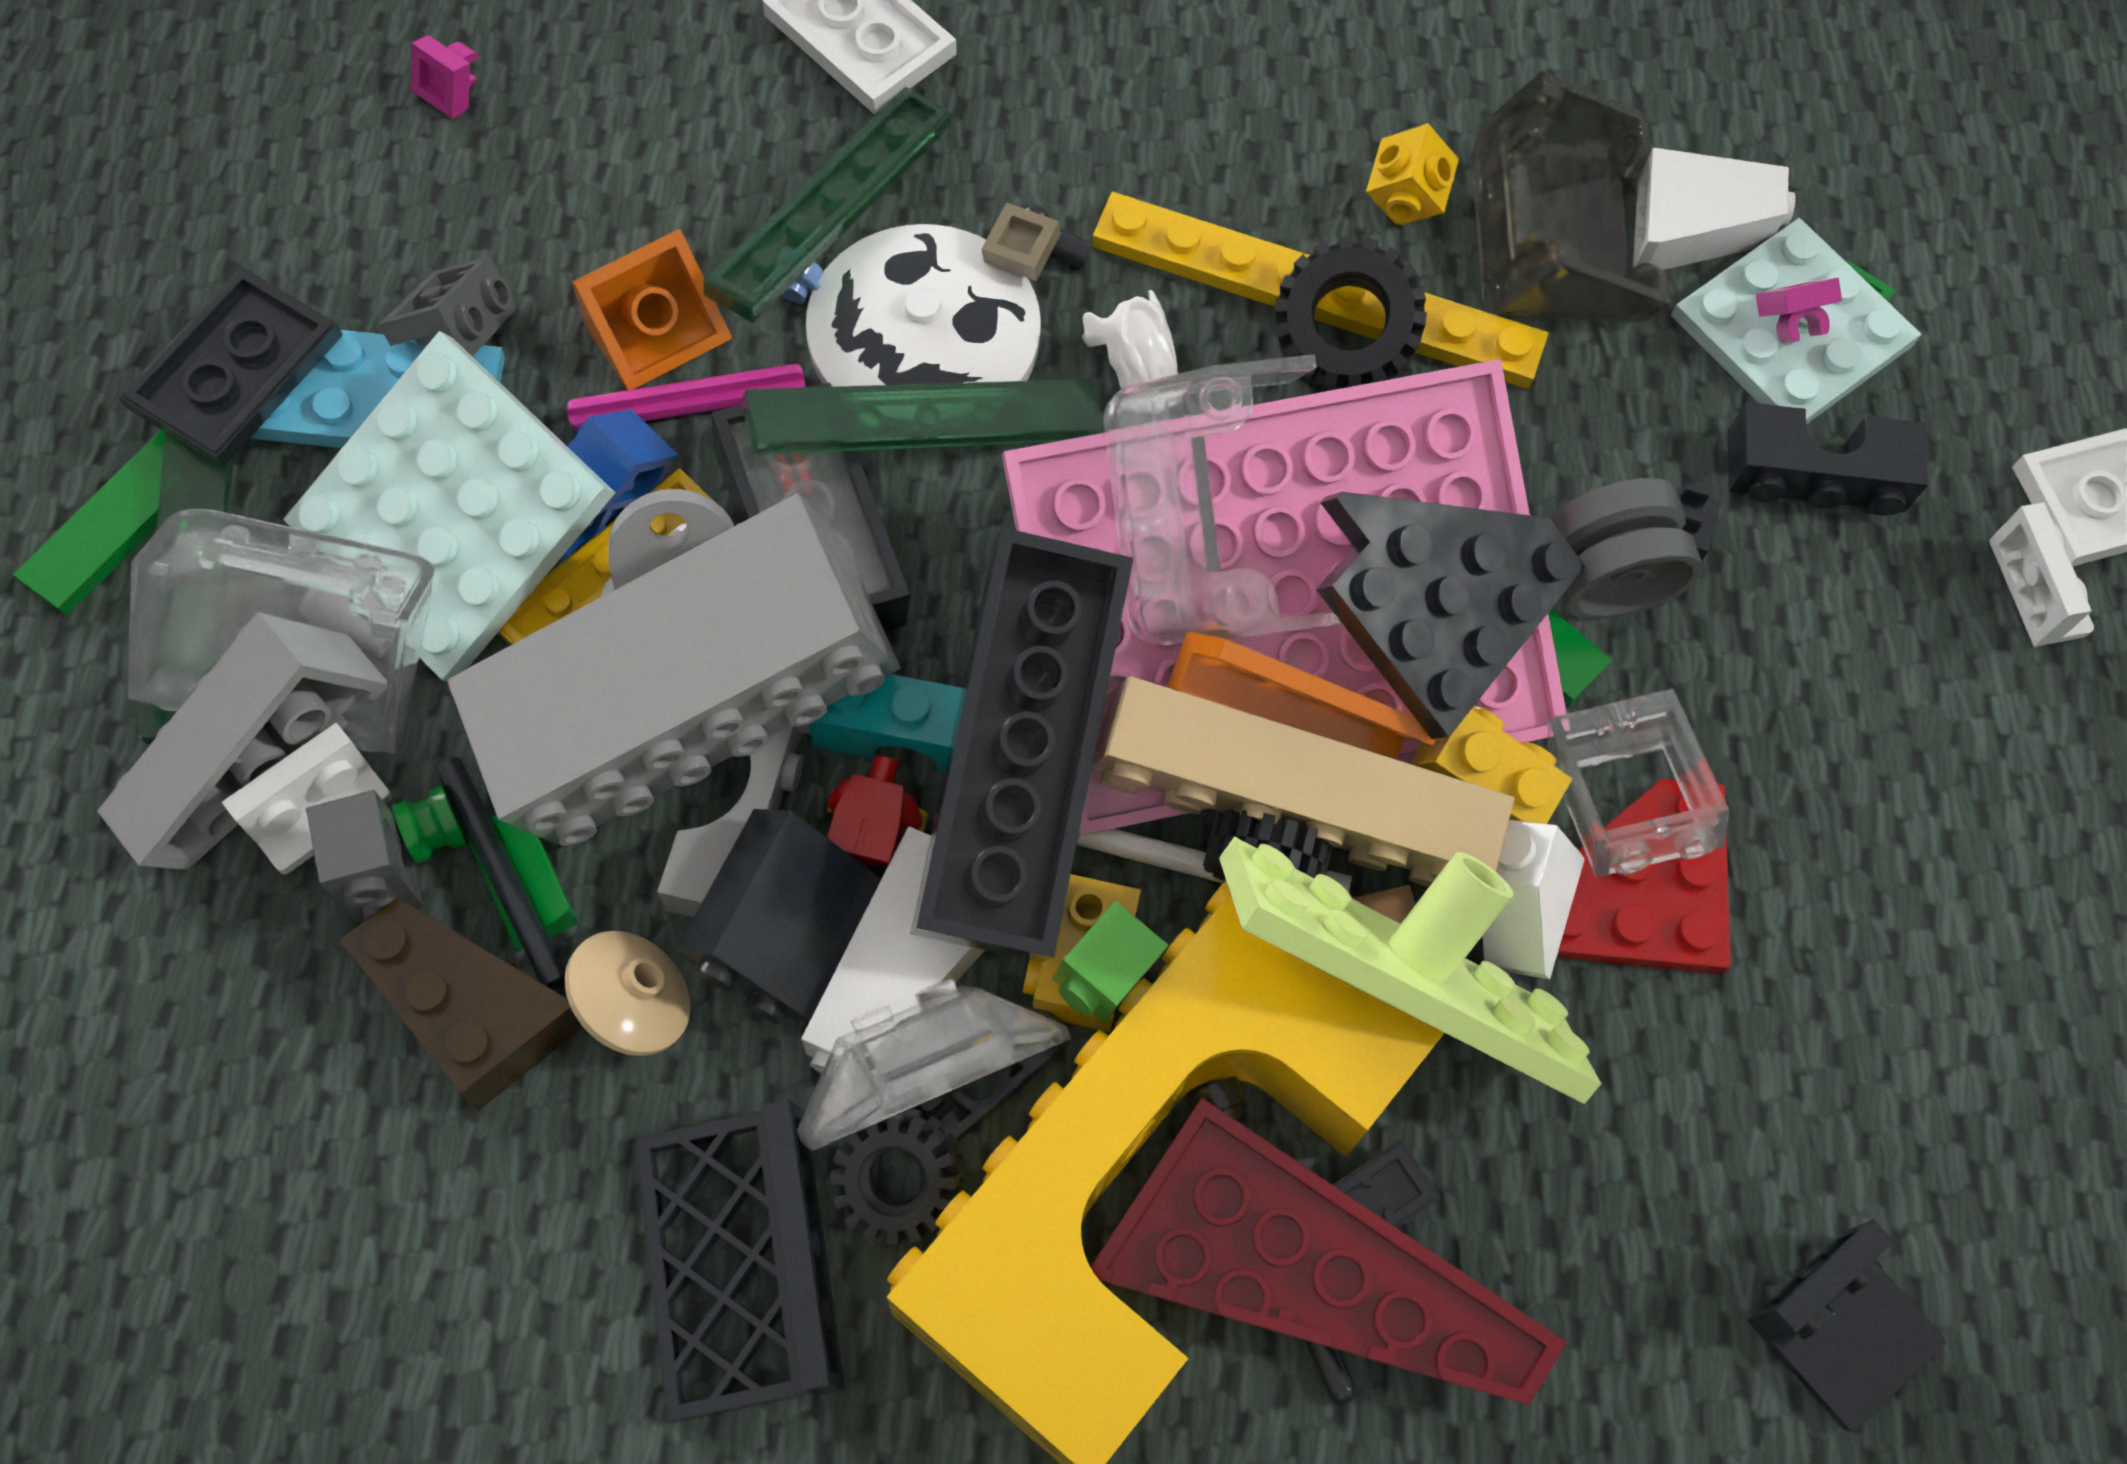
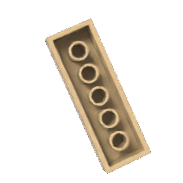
(1241, 762)

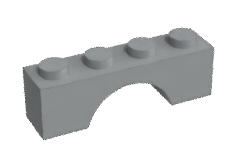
(703, 850)

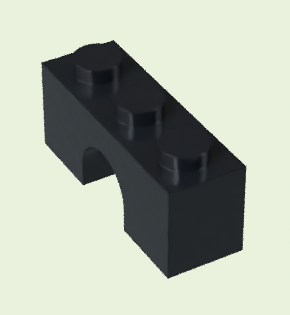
(1778, 459)

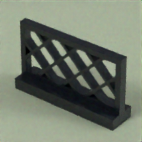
(799, 1264)

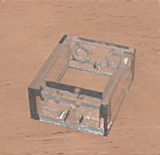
(1643, 726)

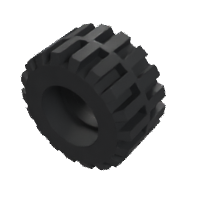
(1359, 267)

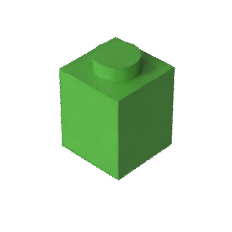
(1108, 963)

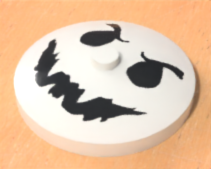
(921, 312)

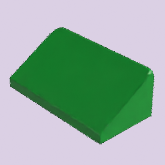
(537, 877)

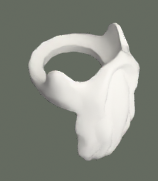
(1136, 340)

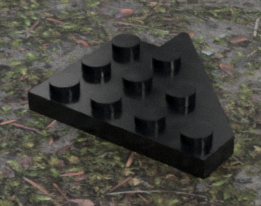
(1443, 595)

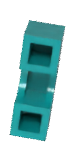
(896, 714)

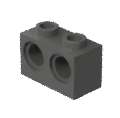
(361, 854)

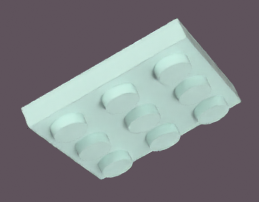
(1805, 373)

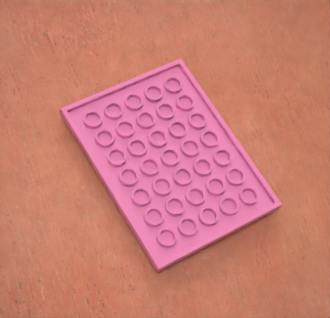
(1405, 438)

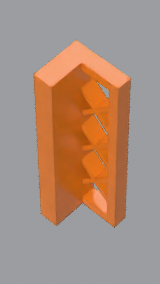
(1281, 693)

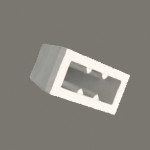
(1706, 207)

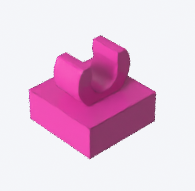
(442, 74)
(1798, 302)

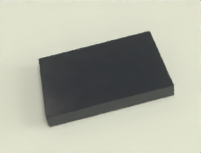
(231, 366)

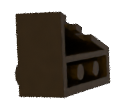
(460, 1002)

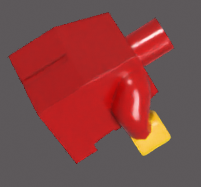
(873, 814)

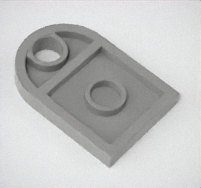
(638, 549)

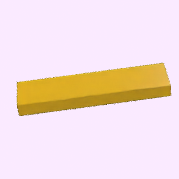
(582, 574)

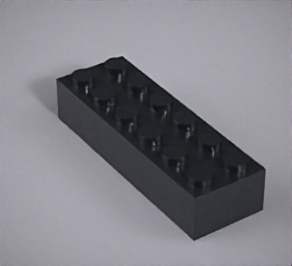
(1023, 746)

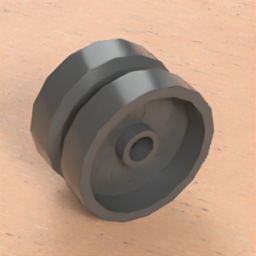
(1629, 548)

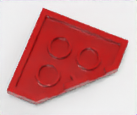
(1660, 916)

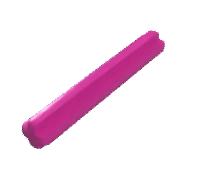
(685, 396)

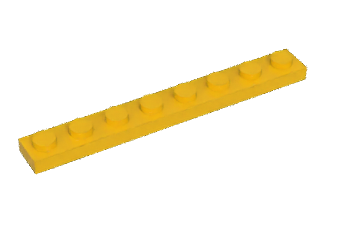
(1257, 269)

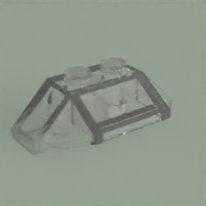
(919, 1055)

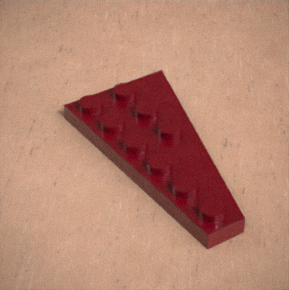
(1282, 1249)

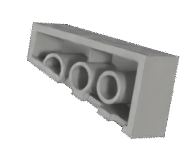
(247, 714)

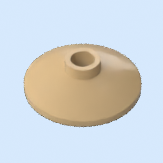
(627, 993)

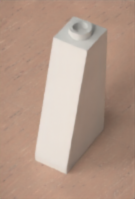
(883, 958)

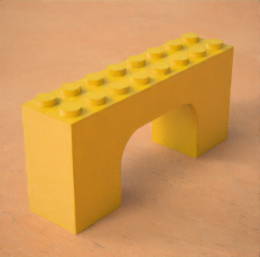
(1008, 1275)

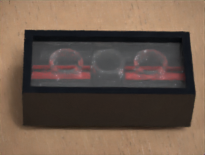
(833, 487)

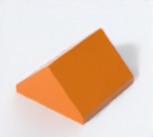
(650, 310)

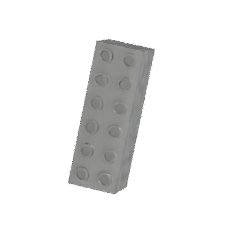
(672, 675)

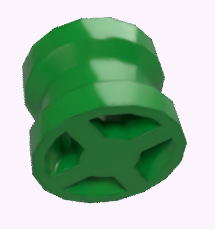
(429, 824)

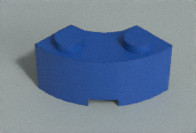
(625, 457)

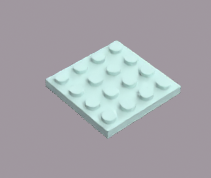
(465, 483)

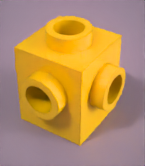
(1412, 175)

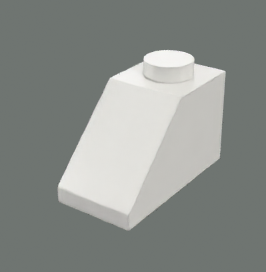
(1544, 875)

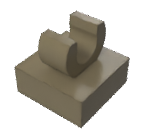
(1021, 241)

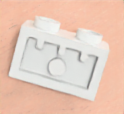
(2042, 577)
(276, 801)

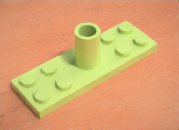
(1416, 962)

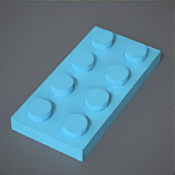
(348, 387)

